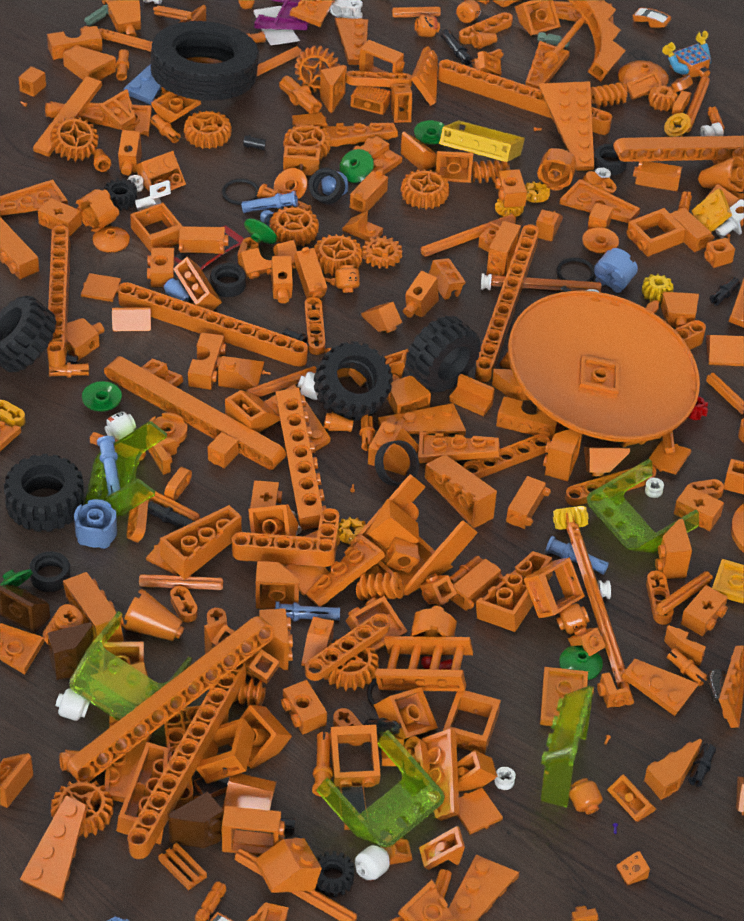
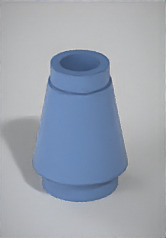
(176, 290)

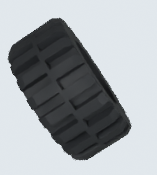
(24, 332)
(443, 353)
(366, 362)
(41, 473)

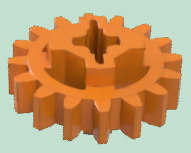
(382, 252)

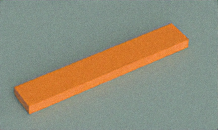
(74, 106)

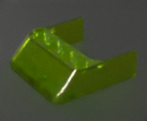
(129, 450)
(621, 517)
(111, 681)
(563, 745)
(397, 809)

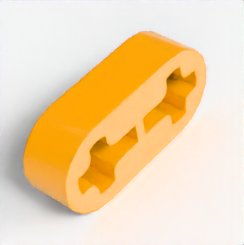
(11, 411)

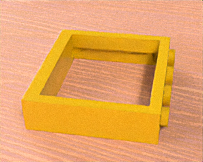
(482, 141)

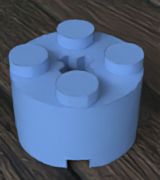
(615, 269)
(95, 524)

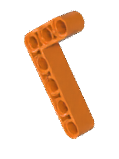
(291, 549)
(174, 731)

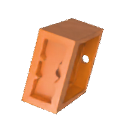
(375, 49)
(673, 231)
(161, 239)
(503, 248)
(541, 592)
(478, 705)
(354, 734)
(236, 760)
(253, 820)

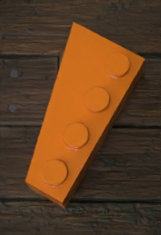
(510, 600)
(92, 603)

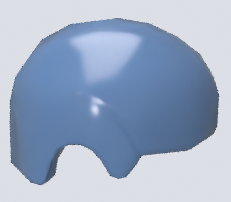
(329, 183)

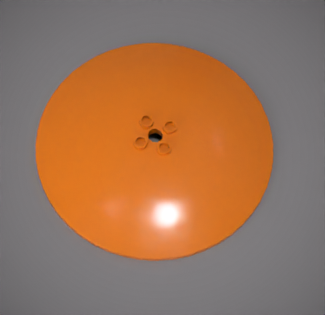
(643, 364)

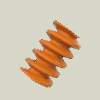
(610, 93)
(488, 170)
(379, 586)
(65, 617)
(251, 693)

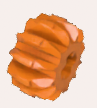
(662, 97)

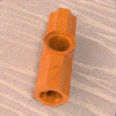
(300, 95)

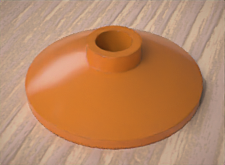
(290, 178)
(111, 239)
(600, 240)

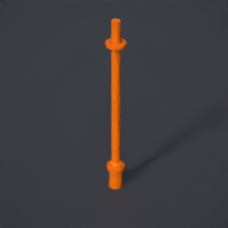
(552, 55)

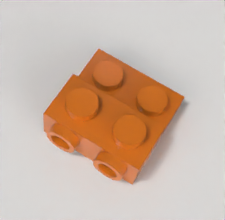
(381, 154)
(375, 606)

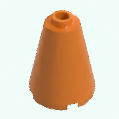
(727, 174)
(152, 618)

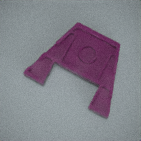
(283, 19)

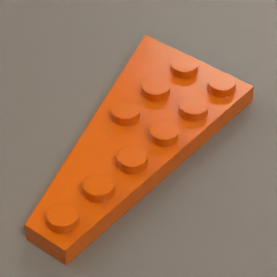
(572, 115)

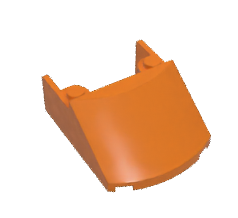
(431, 560)

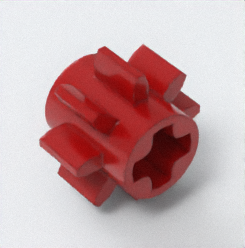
(699, 409)

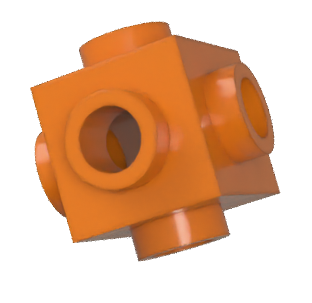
(437, 589)

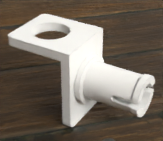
(154, 196)
(733, 222)

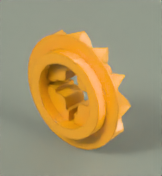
(677, 119)
(532, 196)
(516, 211)
(345, 533)

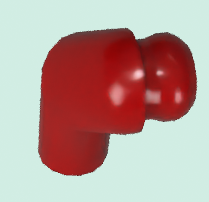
(444, 665)

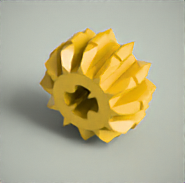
(655, 286)
(579, 513)

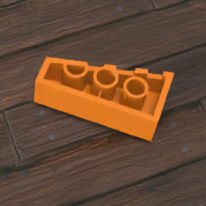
(462, 489)
(200, 541)
(149, 770)

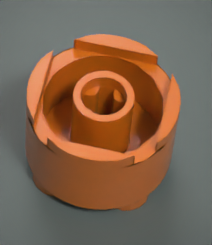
(557, 168)
(97, 209)
(433, 623)

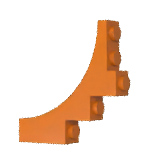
(604, 32)

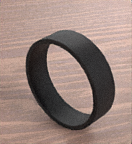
(414, 461)

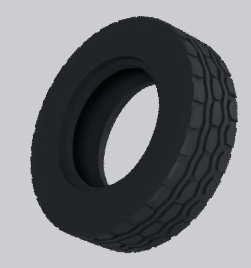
(201, 80)

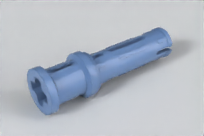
(272, 202)
(109, 457)
(566, 550)
(295, 608)

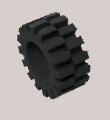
(123, 187)
(335, 885)

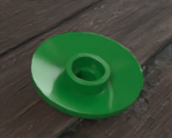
(429, 131)
(359, 171)
(260, 232)
(101, 396)
(17, 578)
(571, 660)

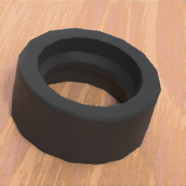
(608, 151)
(315, 180)
(228, 270)
(49, 559)

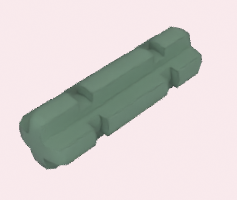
(97, 15)
(550, 39)

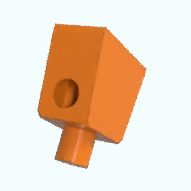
(125, 16)
(401, 97)
(127, 158)
(282, 284)
(421, 295)
(679, 308)
(82, 337)
(408, 395)

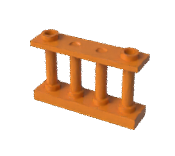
(428, 679)

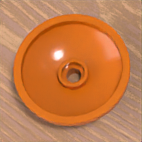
(640, 68)

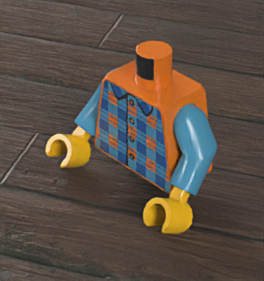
(692, 59)

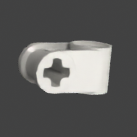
(347, 8)

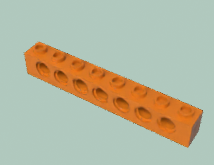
(299, 456)

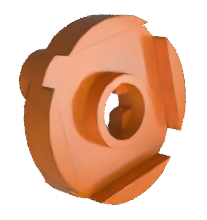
(175, 423)

